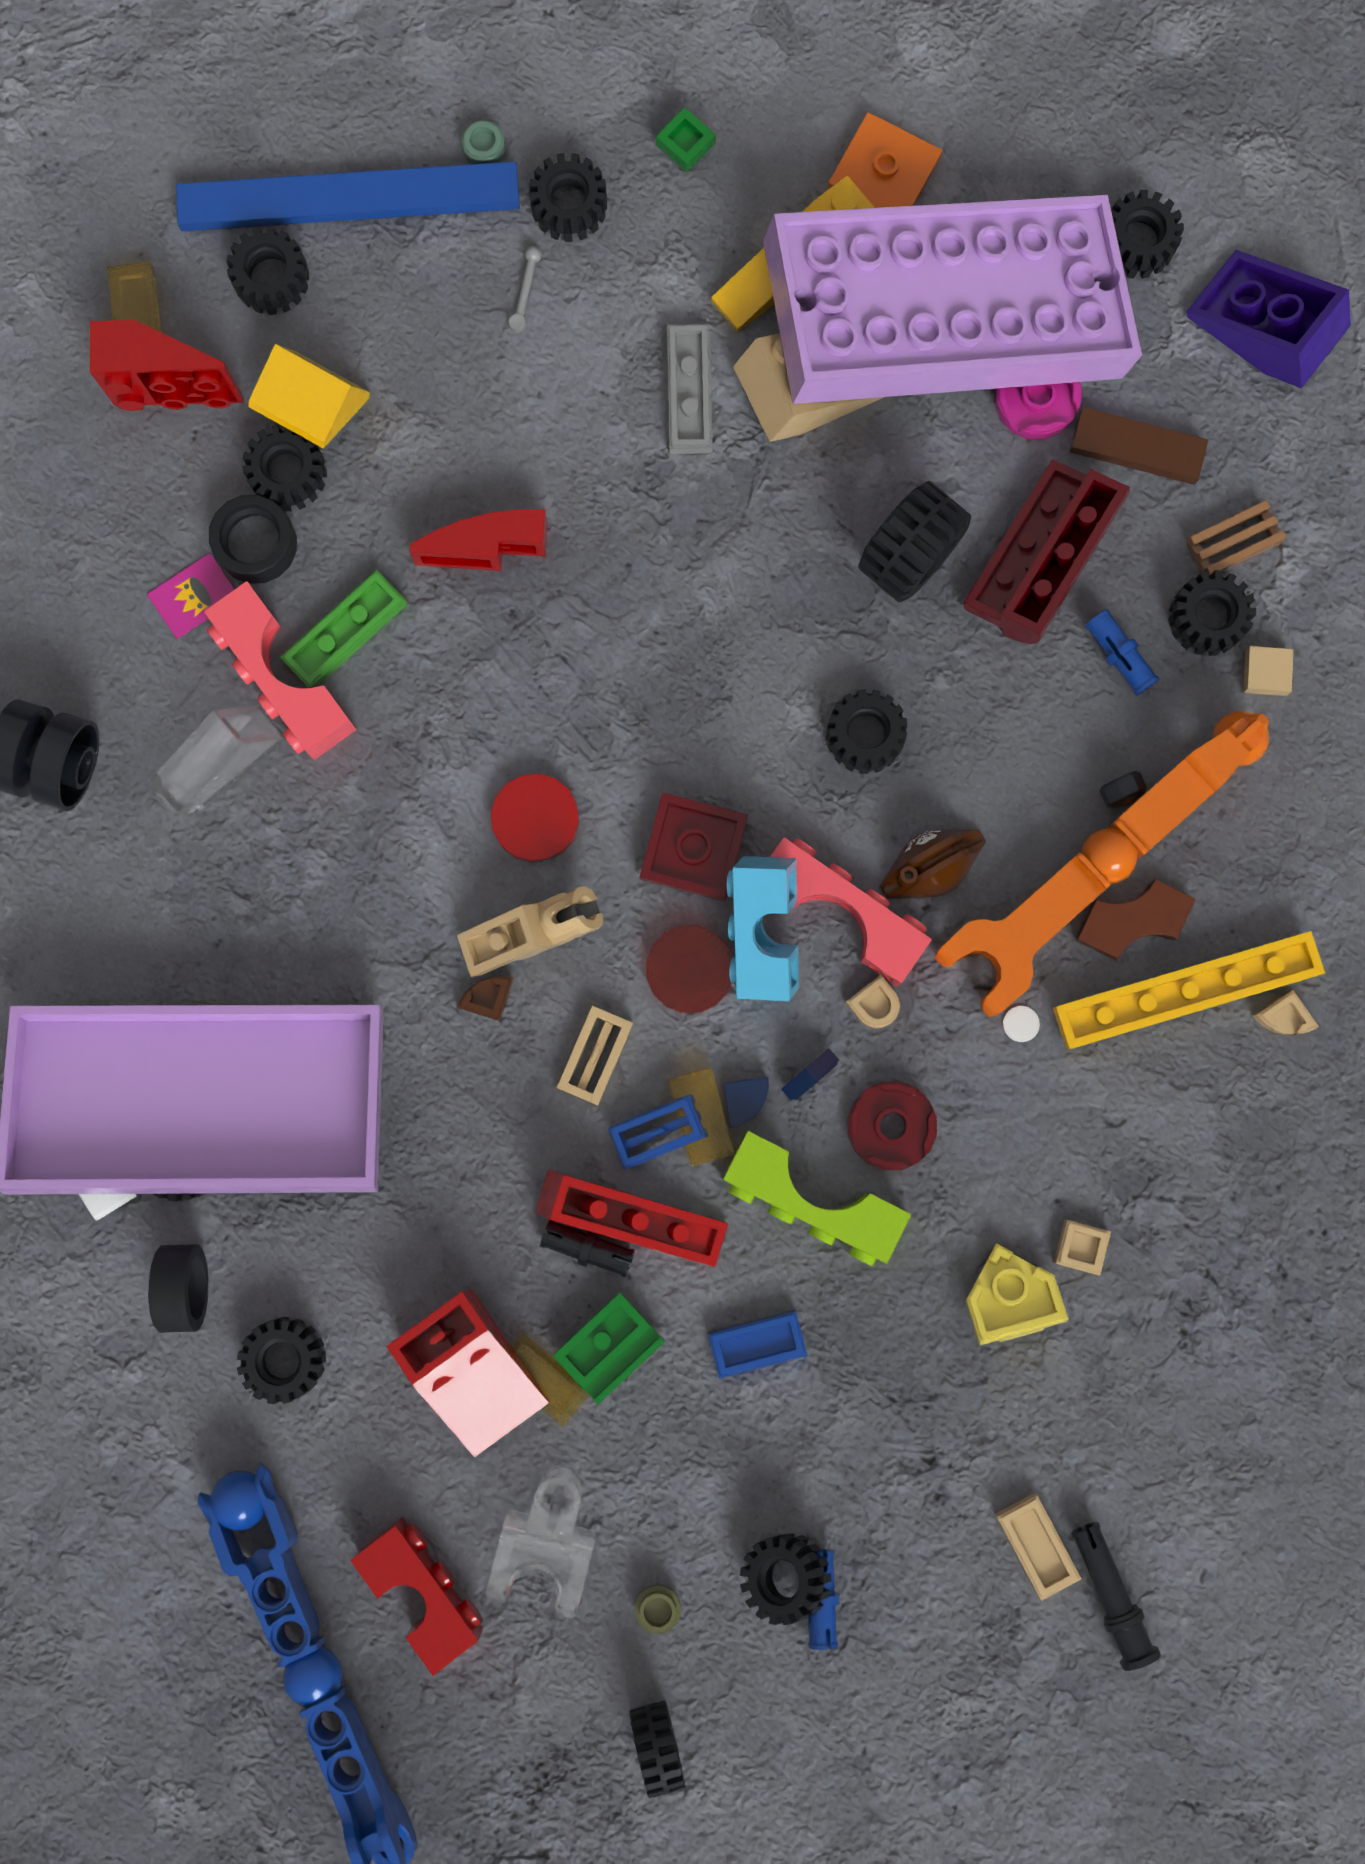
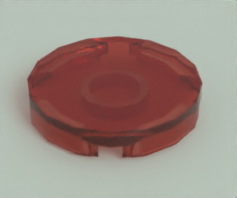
(689, 969)

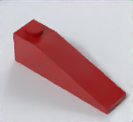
(630, 1218)

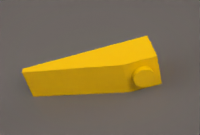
(750, 290)

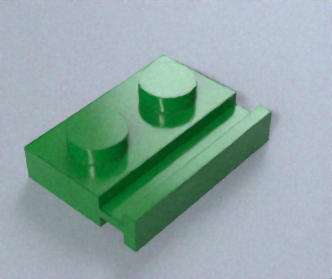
(609, 1348)

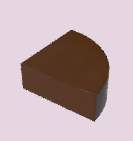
(487, 997)

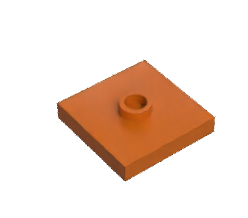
(887, 163)

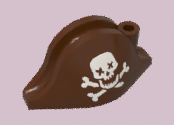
(932, 863)

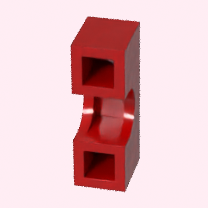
(401, 1559)

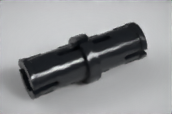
(587, 1248)

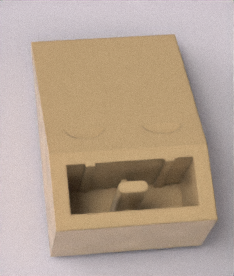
(767, 387)

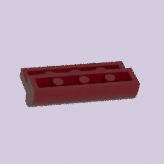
(1045, 551)

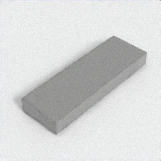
(689, 388)

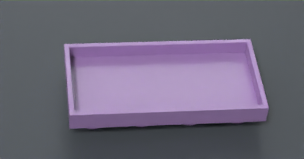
(191, 1099)

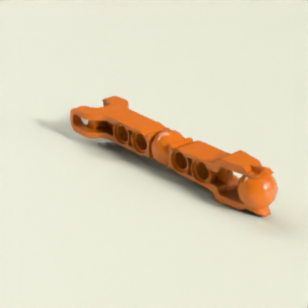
(1105, 859)

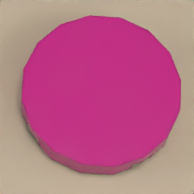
(1038, 409)

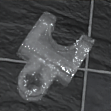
(546, 1542)

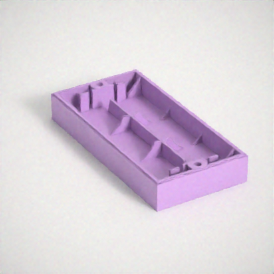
(950, 297)

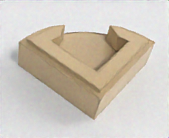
(1286, 1016)

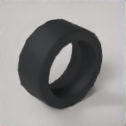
(241, 508)
(178, 1288)

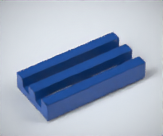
(692, 1118)

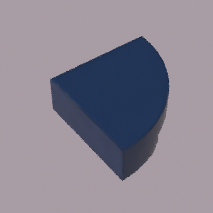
(810, 1075)
(745, 1099)

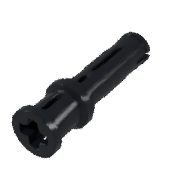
(1122, 1617)

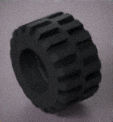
(914, 541)

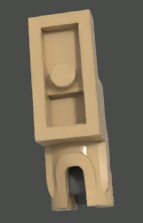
(530, 930)

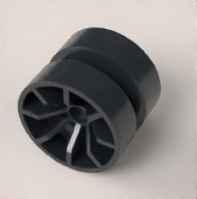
(46, 754)

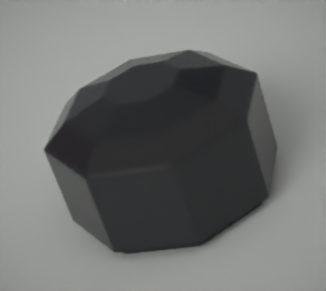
(1123, 790)

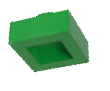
(685, 139)

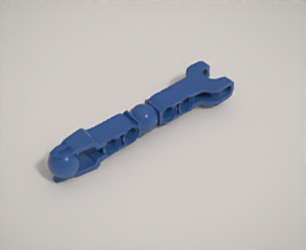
(312, 1673)

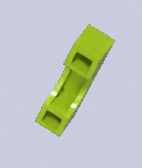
(866, 1225)

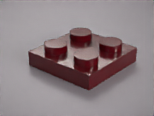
(693, 846)

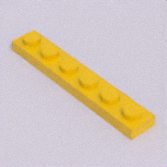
(1188, 990)

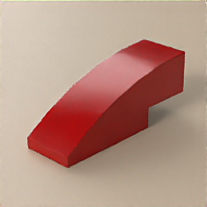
(483, 540)

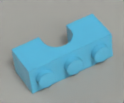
(761, 965)

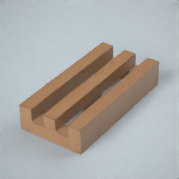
(1267, 523)

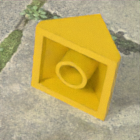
(305, 396)

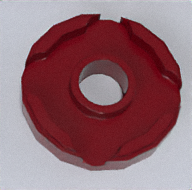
(918, 1119)

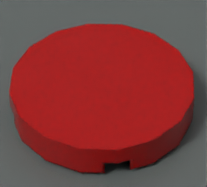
(535, 818)

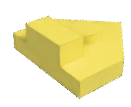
(1013, 1299)

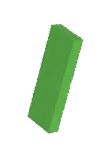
(344, 630)

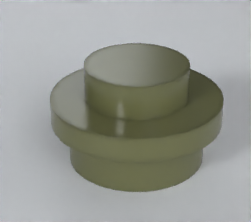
(657, 1609)

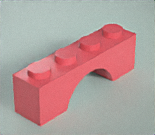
(249, 630)
(889, 941)

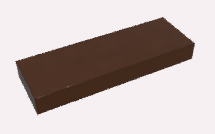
(1139, 445)

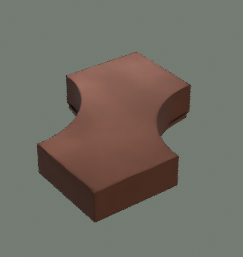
(1157, 912)

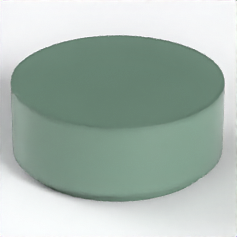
(483, 142)

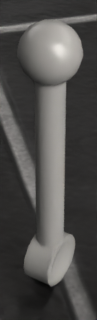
(517, 321)

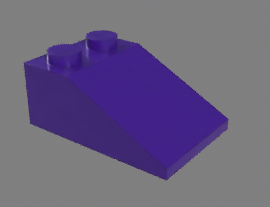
(1273, 316)

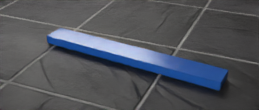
(347, 196)

